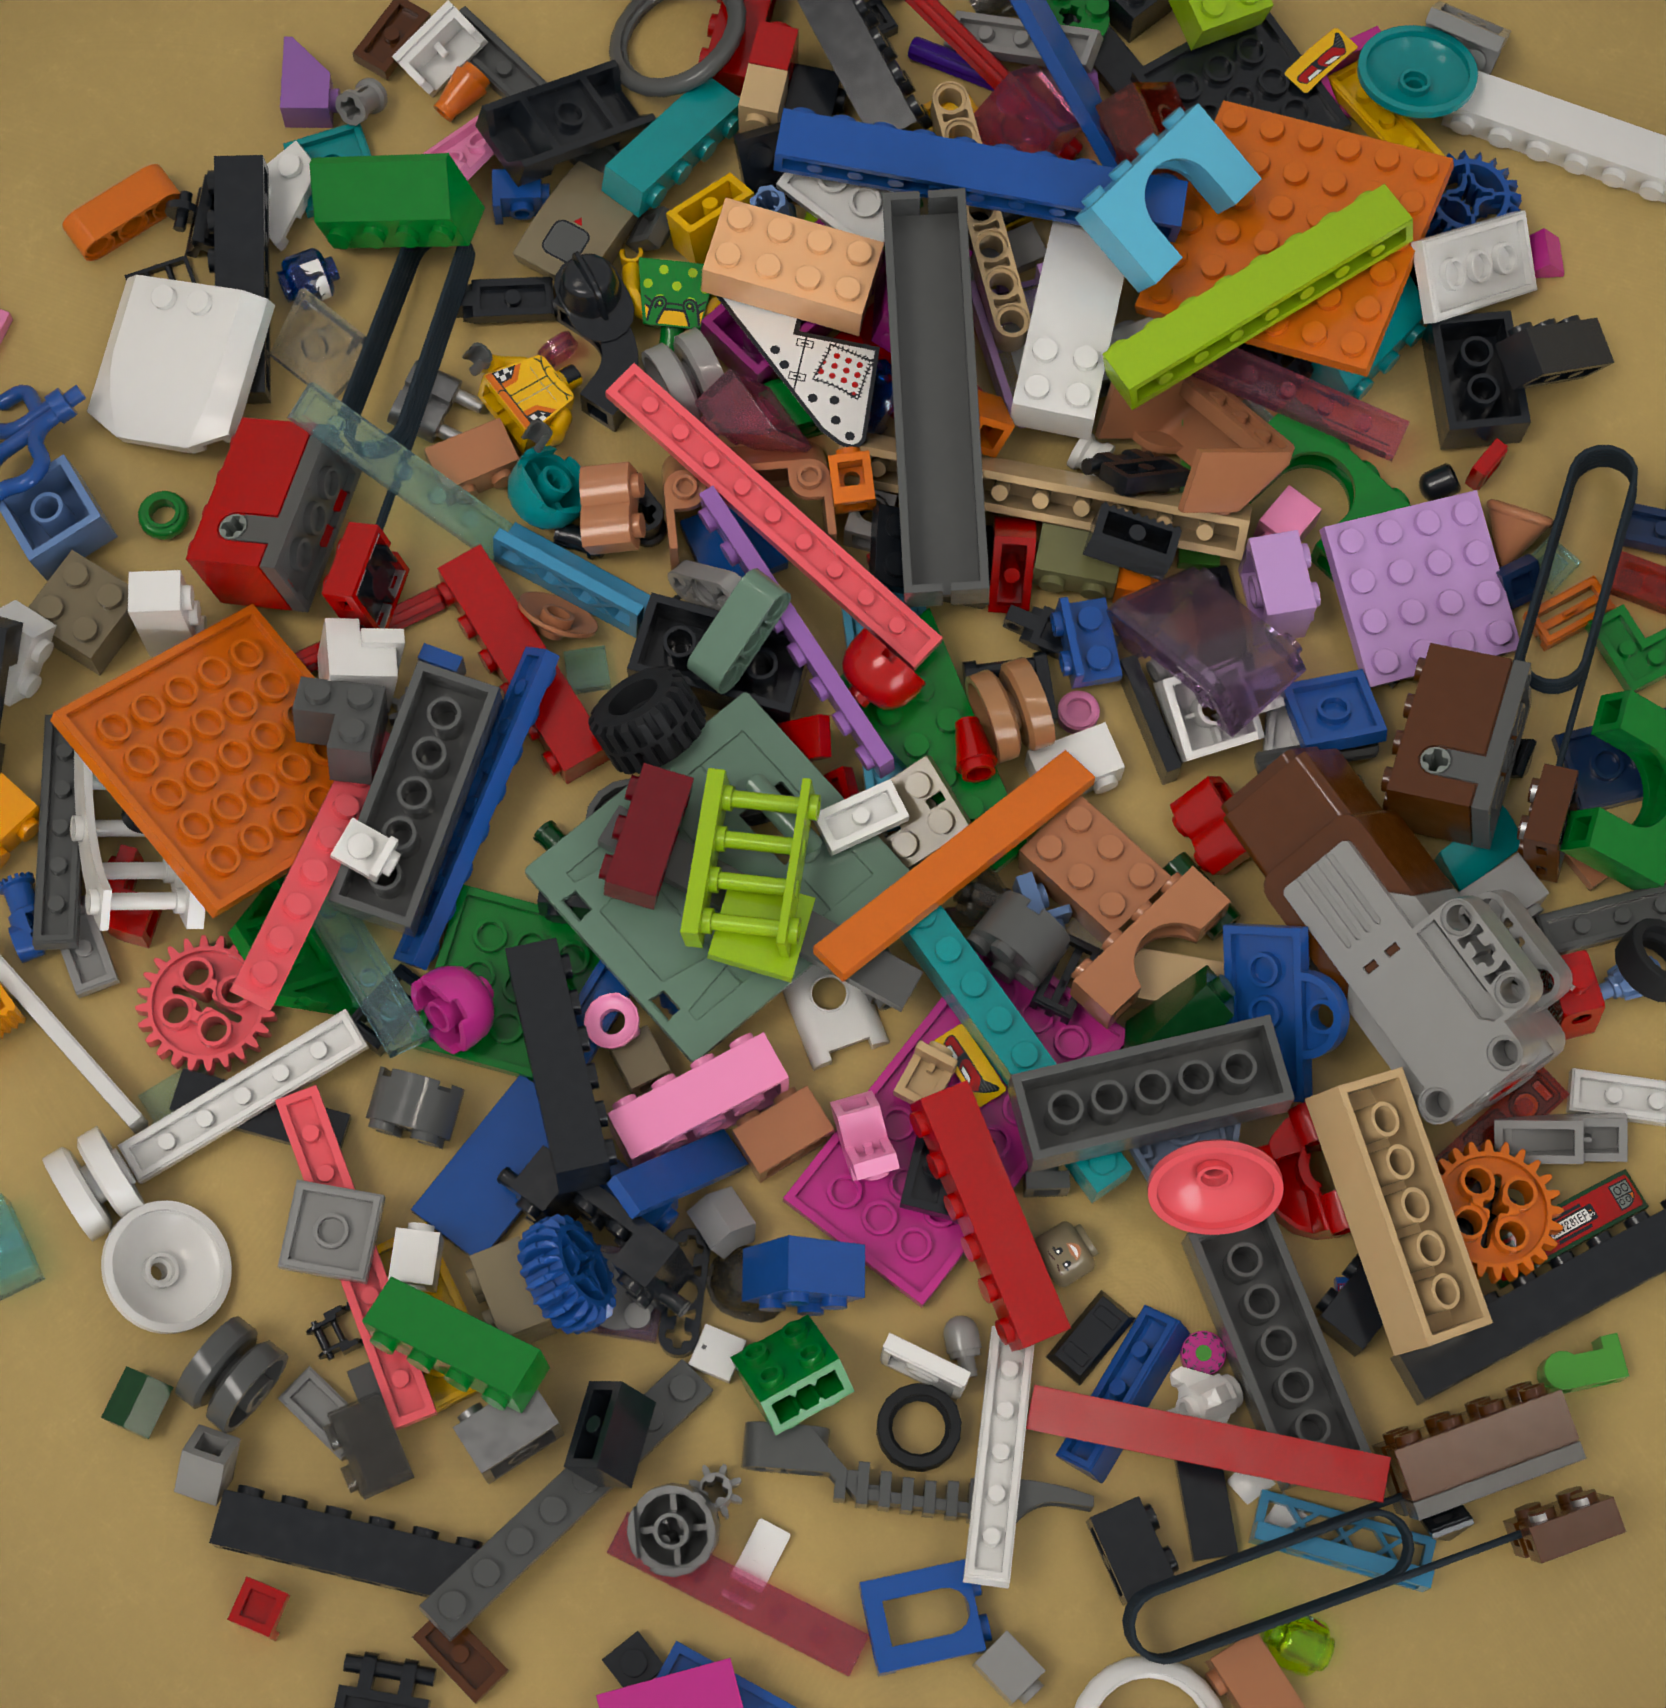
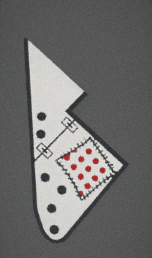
(825, 374)

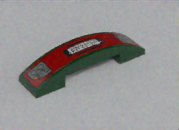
(1589, 1214)

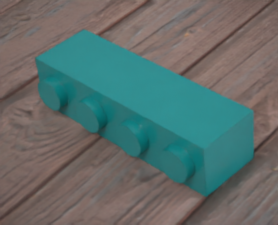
(671, 147)

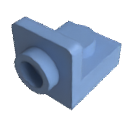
(1026, 885)

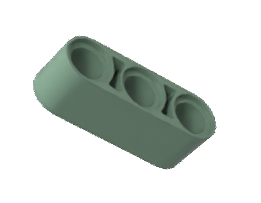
(738, 631)

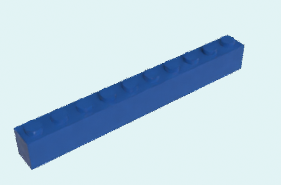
(992, 175)

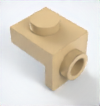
(926, 1072)

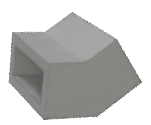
(723, 1221)

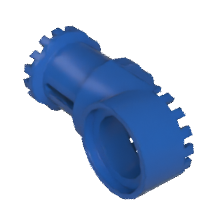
(21, 900)

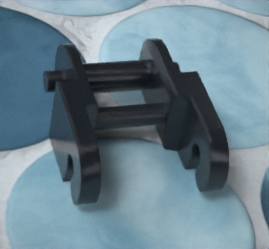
(331, 1318)

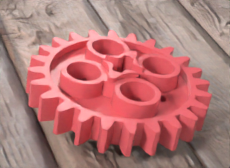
(188, 1038)

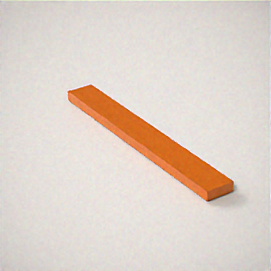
(953, 866)

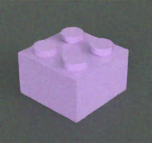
(1279, 582)

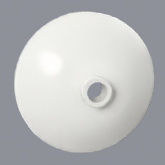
(190, 1258)

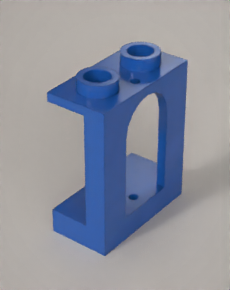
(964, 1642)

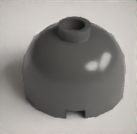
(673, 1529)

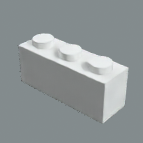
(163, 609)

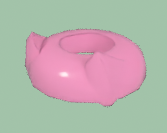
(600, 1008)

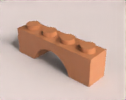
(1184, 911)

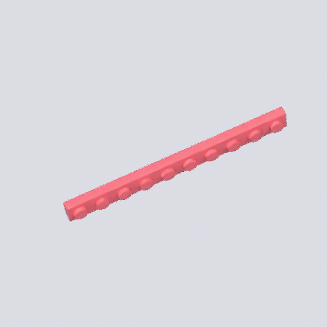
(774, 517)

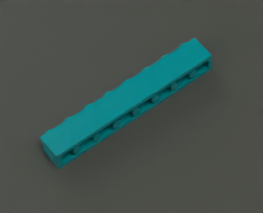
(996, 1026)

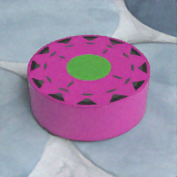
(1203, 1352)

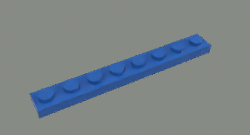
(502, 752)

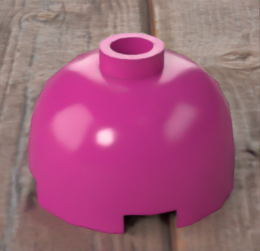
(456, 1006)

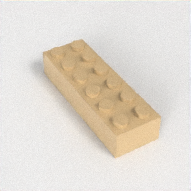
(1398, 1211)

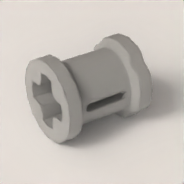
(366, 98)

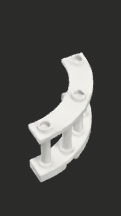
(99, 895)

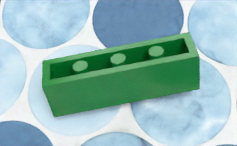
(455, 1345)

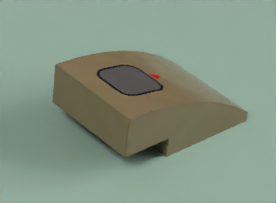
(575, 220)

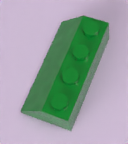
(393, 201)

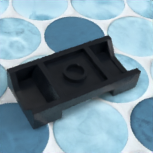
(560, 122)

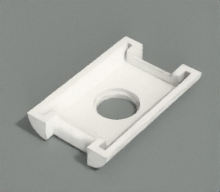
(834, 1029)

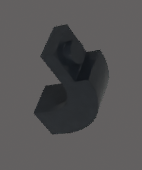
(616, 359)

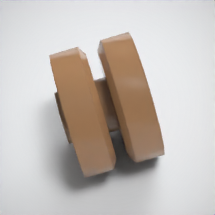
(1011, 708)

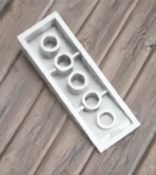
(1067, 336)

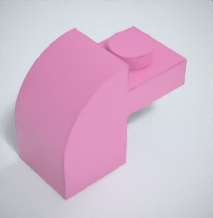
(864, 1137)

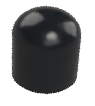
(1439, 483)

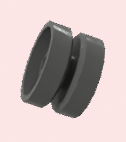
(231, 1374)

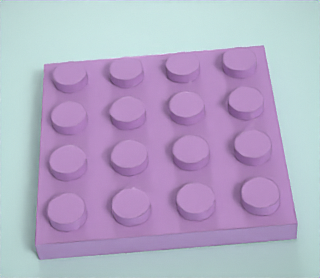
(1418, 582)

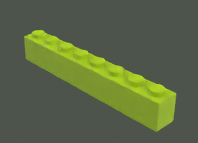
(1258, 296)

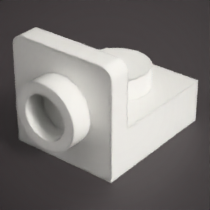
(366, 851)

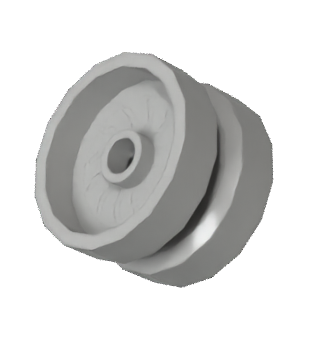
(686, 370)

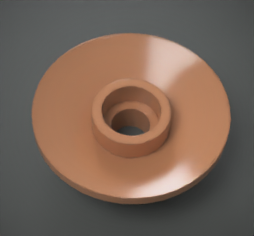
(557, 616)

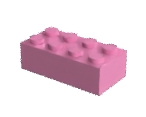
(698, 1101)

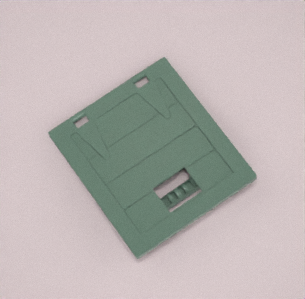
(646, 945)

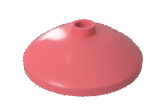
(1215, 1187)

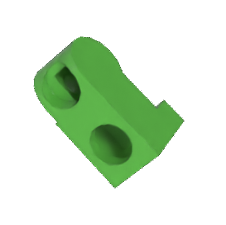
(1585, 1370)

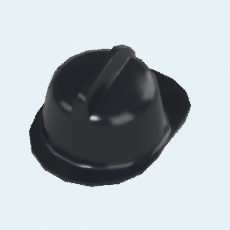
(594, 297)

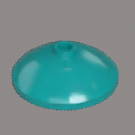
(1417, 71)

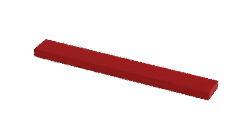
(1209, 1443)

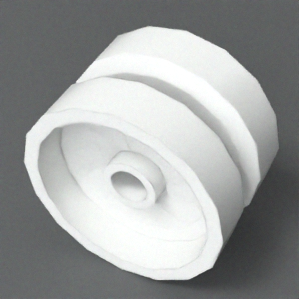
(91, 1185)

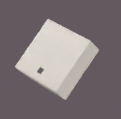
(714, 1353)

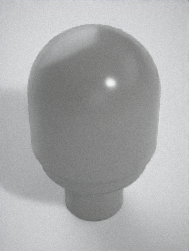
(963, 1342)

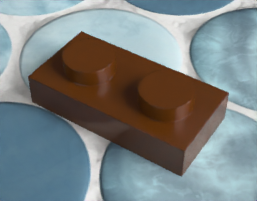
(388, 35)
(463, 1659)

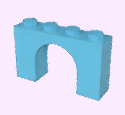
(1118, 213)

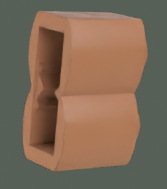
(611, 508)

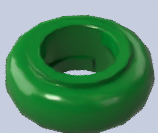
(166, 530)

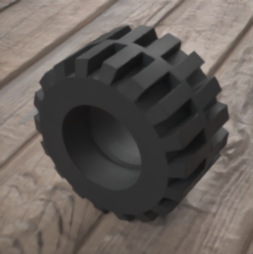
(647, 719)

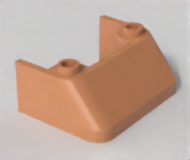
(1221, 439)
(802, 472)

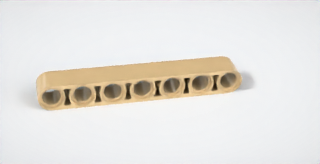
(986, 233)

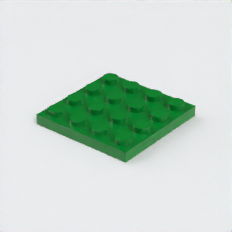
(477, 941)

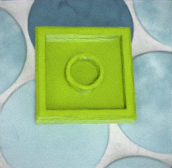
(756, 951)

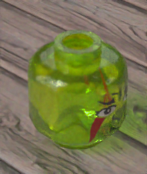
(1301, 1645)

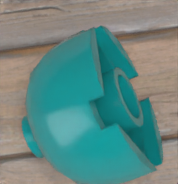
(545, 489)

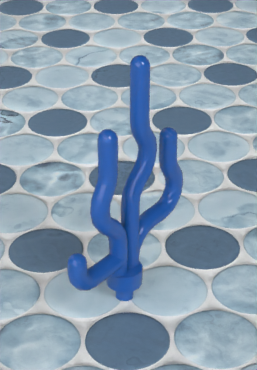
(32, 430)

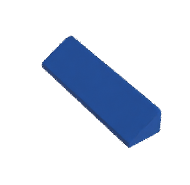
(1131, 1379)

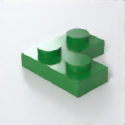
(1631, 656)

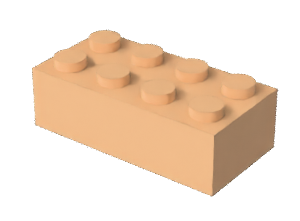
(792, 266)

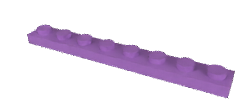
(803, 646)

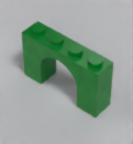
(1360, 479)
(1622, 850)

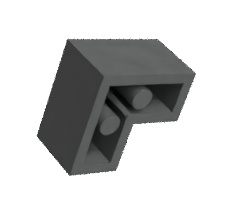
(346, 719)

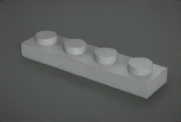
(1010, 41)

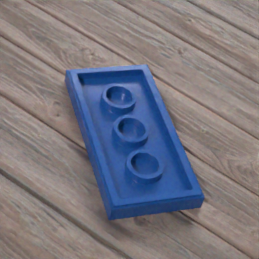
(465, 1197)

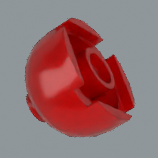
(878, 674)

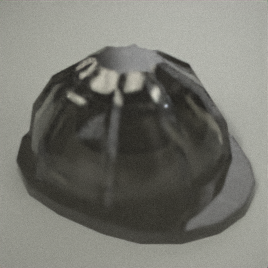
(725, 1289)

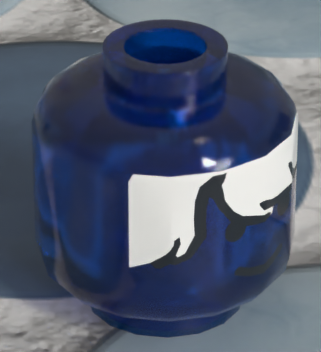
(308, 271)

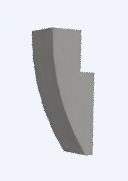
(1565, 1137)

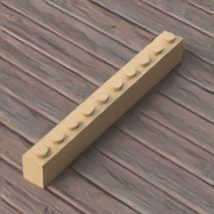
(1074, 499)

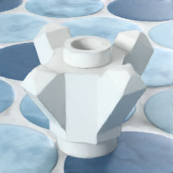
(1205, 1394)

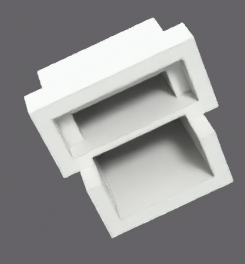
(360, 656)

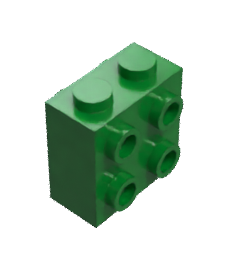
(792, 1374)

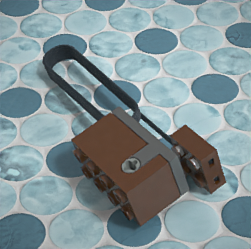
(1474, 711)

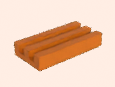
(1541, 629)

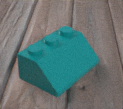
(1404, 328)

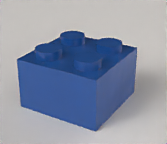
(803, 1274)

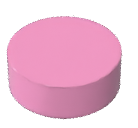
(1077, 711)

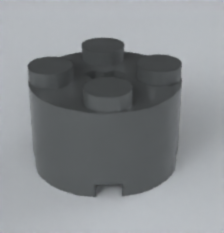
(1019, 940)
(414, 1105)

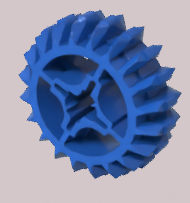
(1481, 188)
(567, 1274)

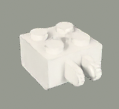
(1192, 731)

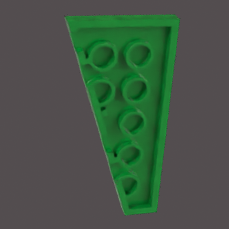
(928, 728)

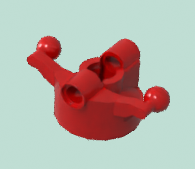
(1303, 1206)

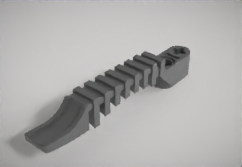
(806, 1452)

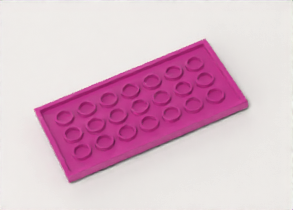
(908, 1246)

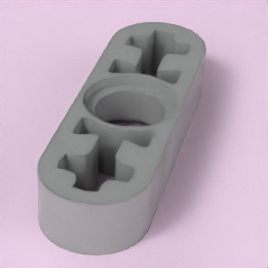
(703, 583)

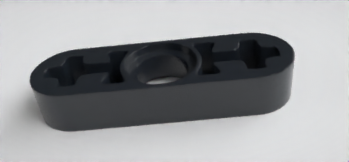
(691, 1327)

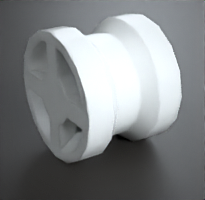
(1087, 449)

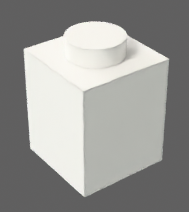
(417, 1256)

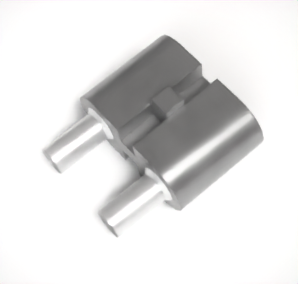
(443, 395)

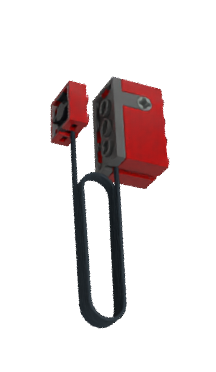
(288, 492)

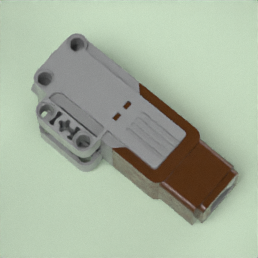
(1419, 964)

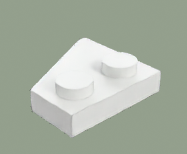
(287, 191)

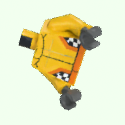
(526, 395)

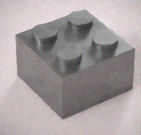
(506, 1438)

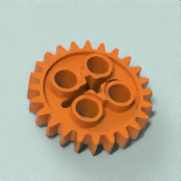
(1527, 1222)

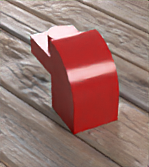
(131, 925)

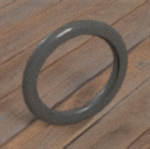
(683, 81)

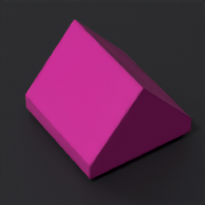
(1546, 254)

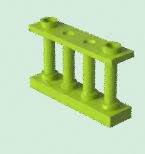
(715, 838)

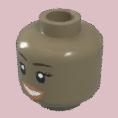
(1066, 1253)

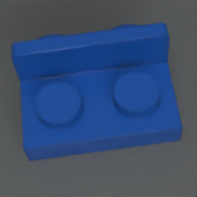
(1087, 642)

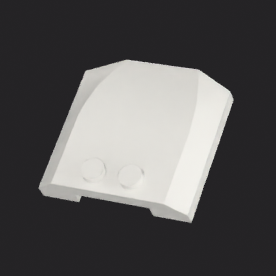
(179, 363)

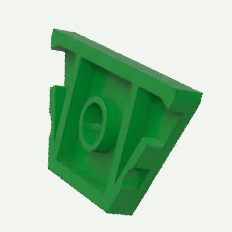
(313, 979)

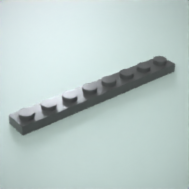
(550, 1516)

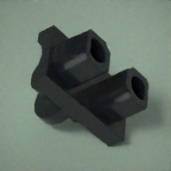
(185, 212)

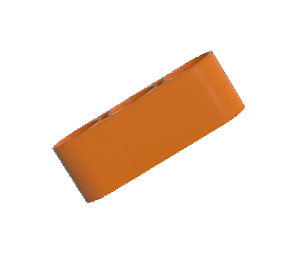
(120, 212)

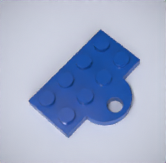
(1273, 977)

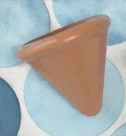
(1514, 529)

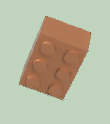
(1092, 868)

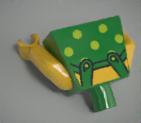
(666, 294)

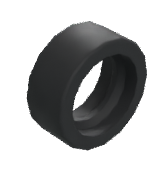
(1636, 965)
(936, 1398)

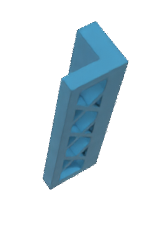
(571, 577)
(1337, 1554)

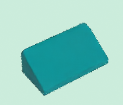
(1468, 863)

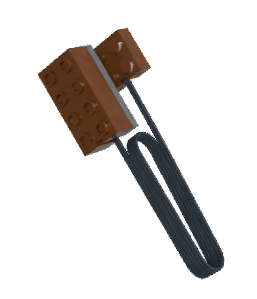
(1432, 1472)

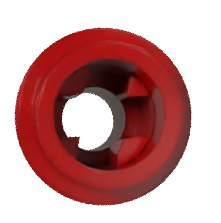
(973, 751)

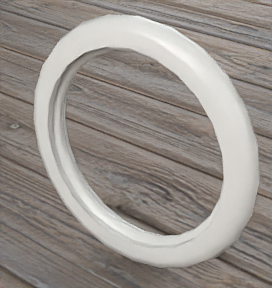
(1140, 1668)

